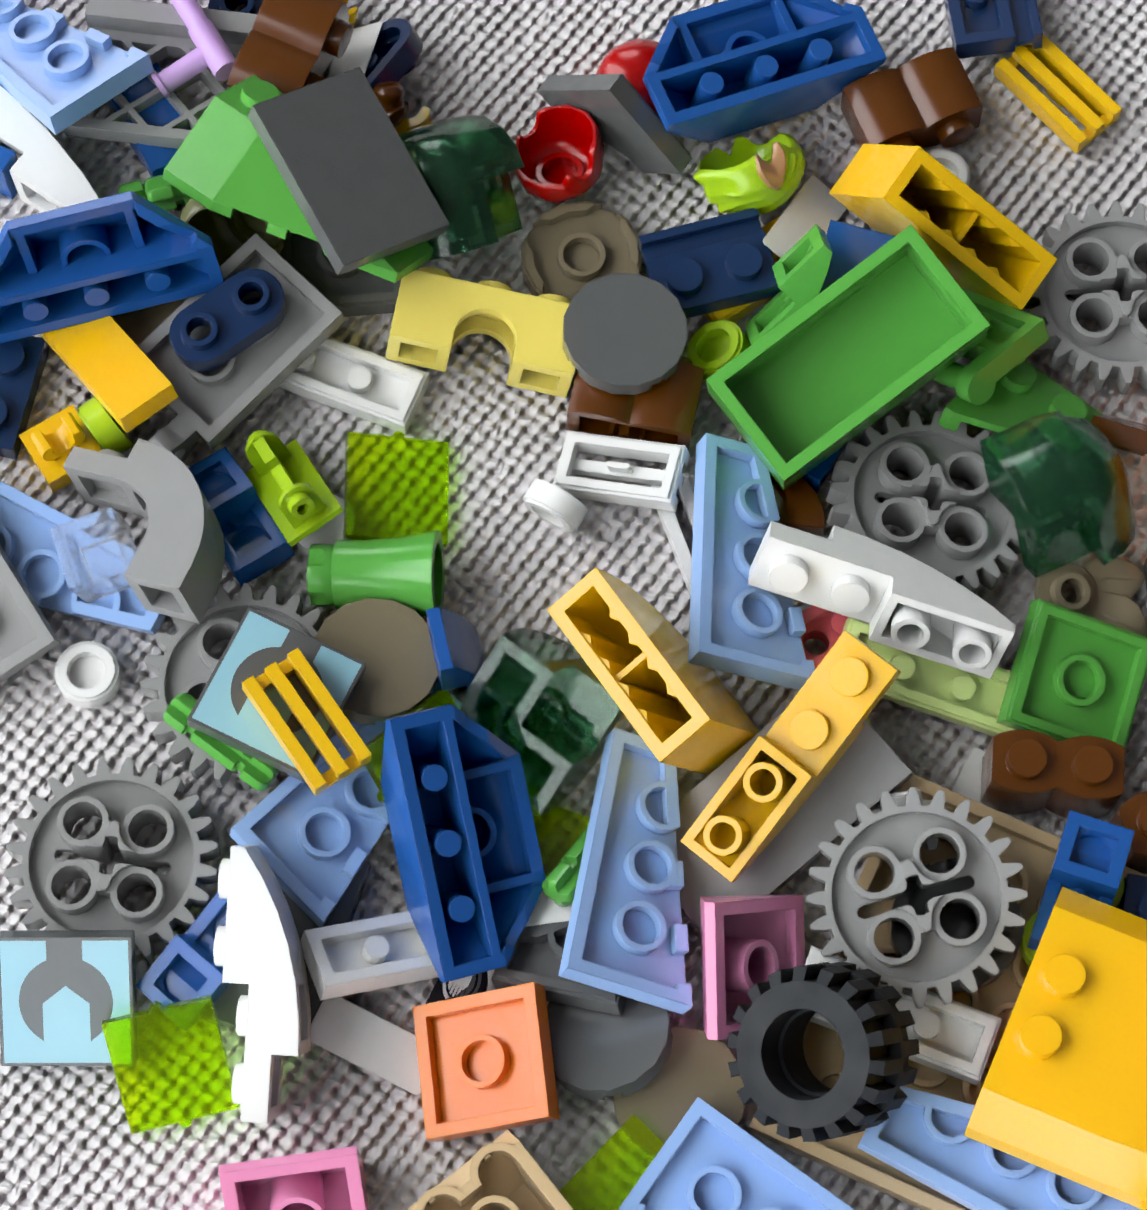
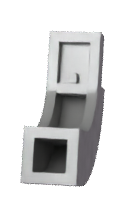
(183, 545)

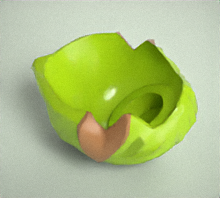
(752, 174)

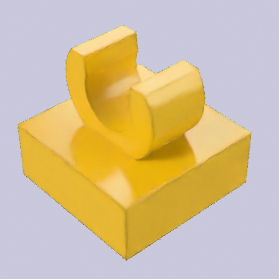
(52, 442)

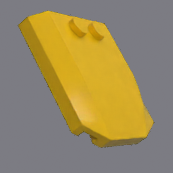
(1075, 1054)

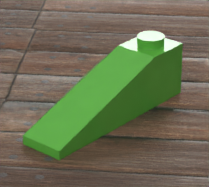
(230, 169)

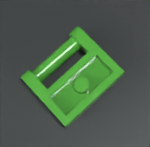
(1007, 344)

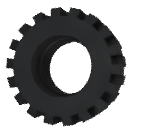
(774, 1059)

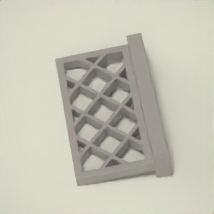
(162, 34)

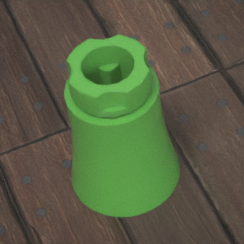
(385, 568)

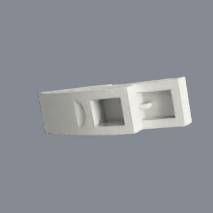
(893, 592)
(266, 952)

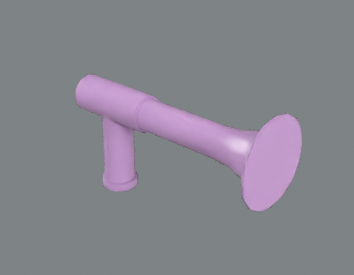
(210, 50)

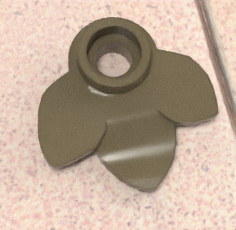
(1100, 591)

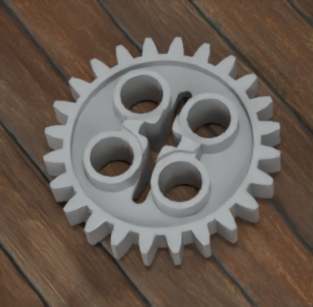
(1114, 248)
(931, 460)
(188, 666)
(125, 807)
(897, 839)

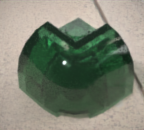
(468, 173)
(1062, 489)
(546, 708)

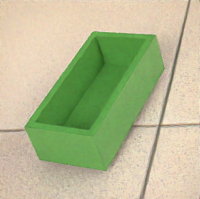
(847, 357)

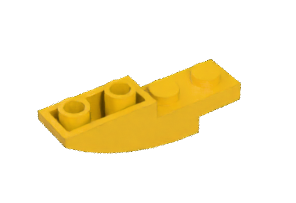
(791, 758)

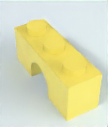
(440, 310)

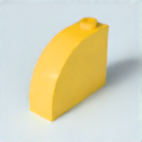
(969, 236)
(645, 668)

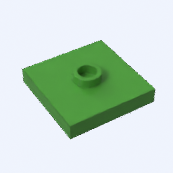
(1074, 676)

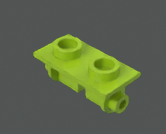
(289, 486)

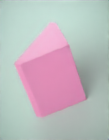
(742, 945)
(297, 1182)

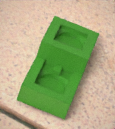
(799, 278)

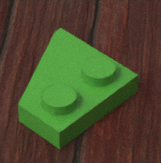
(1016, 398)

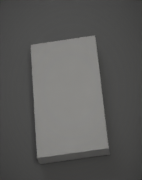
(858, 776)

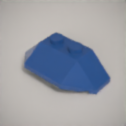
(756, 63)
(98, 264)
(460, 838)

